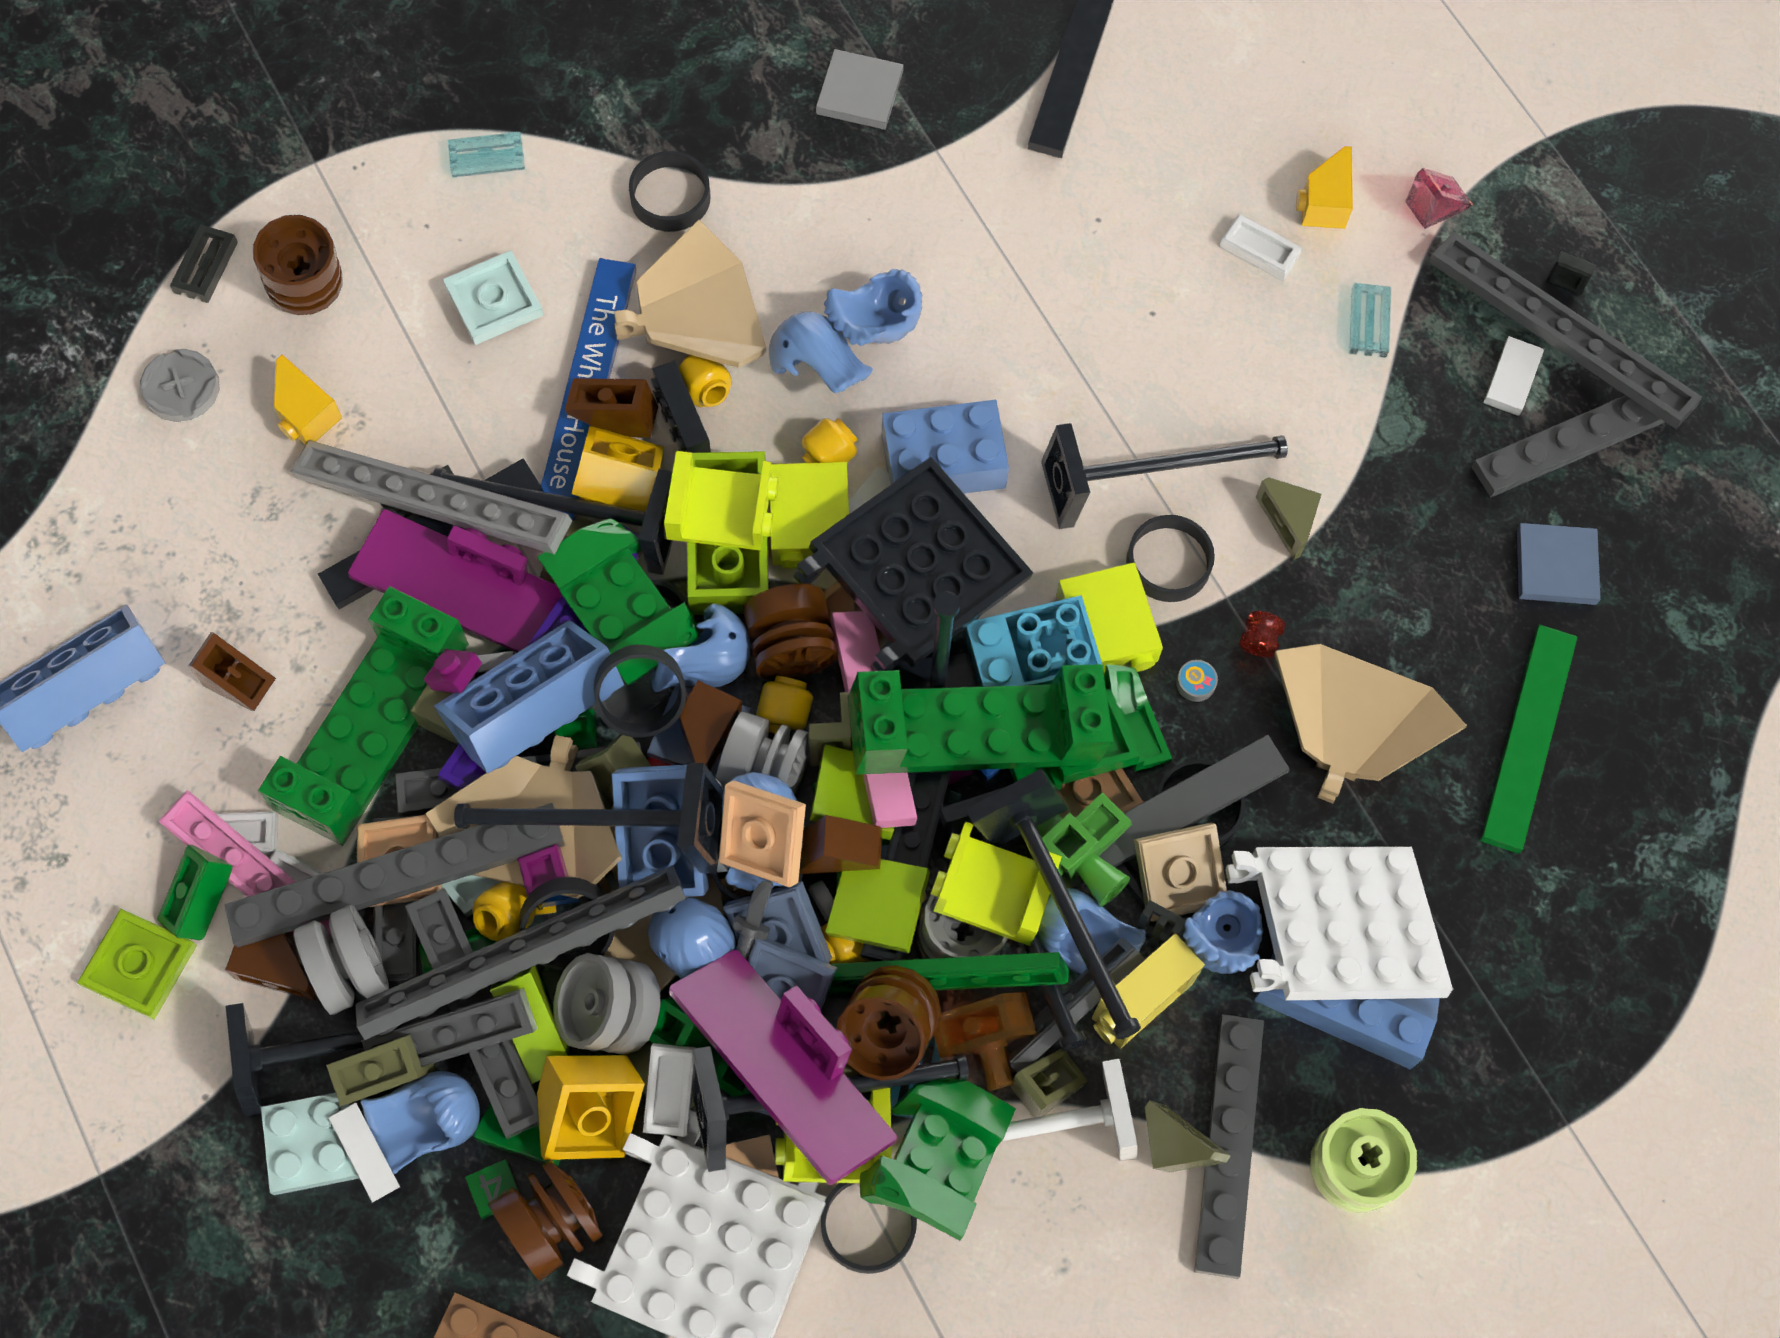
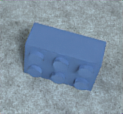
(959, 437)
(653, 848)

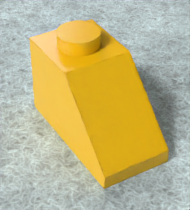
(1328, 193)
(301, 404)

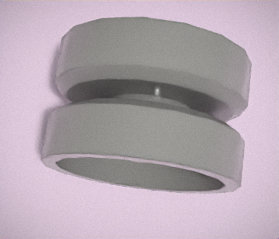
(340, 959)
(606, 1004)

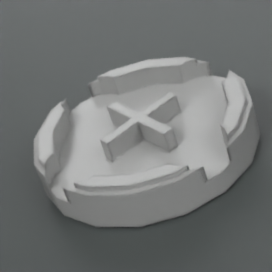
(179, 385)

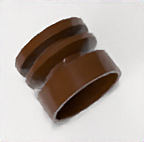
(298, 264)
(790, 631)
(889, 1022)
(545, 1219)

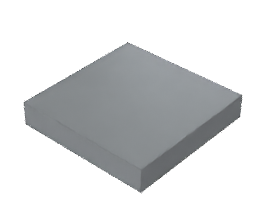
(859, 89)

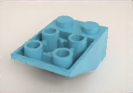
(1031, 644)

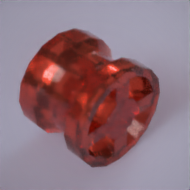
(1262, 634)

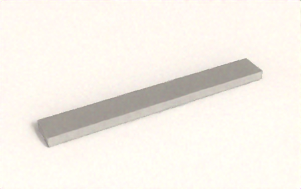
(432, 496)

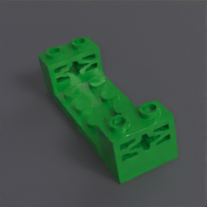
(367, 723)
(979, 725)

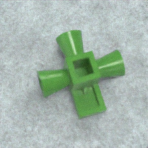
(1083, 840)

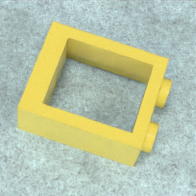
(1151, 987)

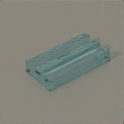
(486, 159)
(1368, 346)

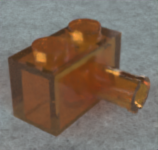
(986, 1029)

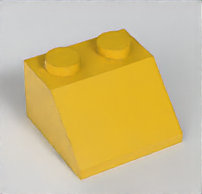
(617, 469)
(587, 1106)

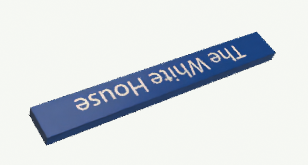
(592, 359)

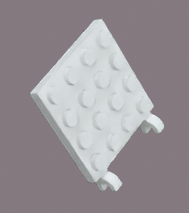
(1344, 923)
(704, 1247)

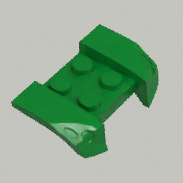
(616, 596)
(1134, 730)
(941, 1153)

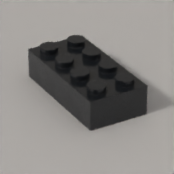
(679, 409)

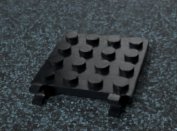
(908, 549)

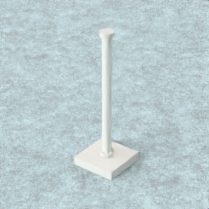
(1112, 1111)

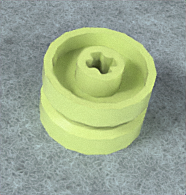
(1383, 1145)

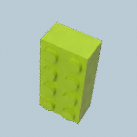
(721, 572)

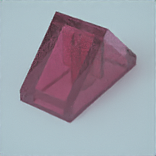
(1435, 197)

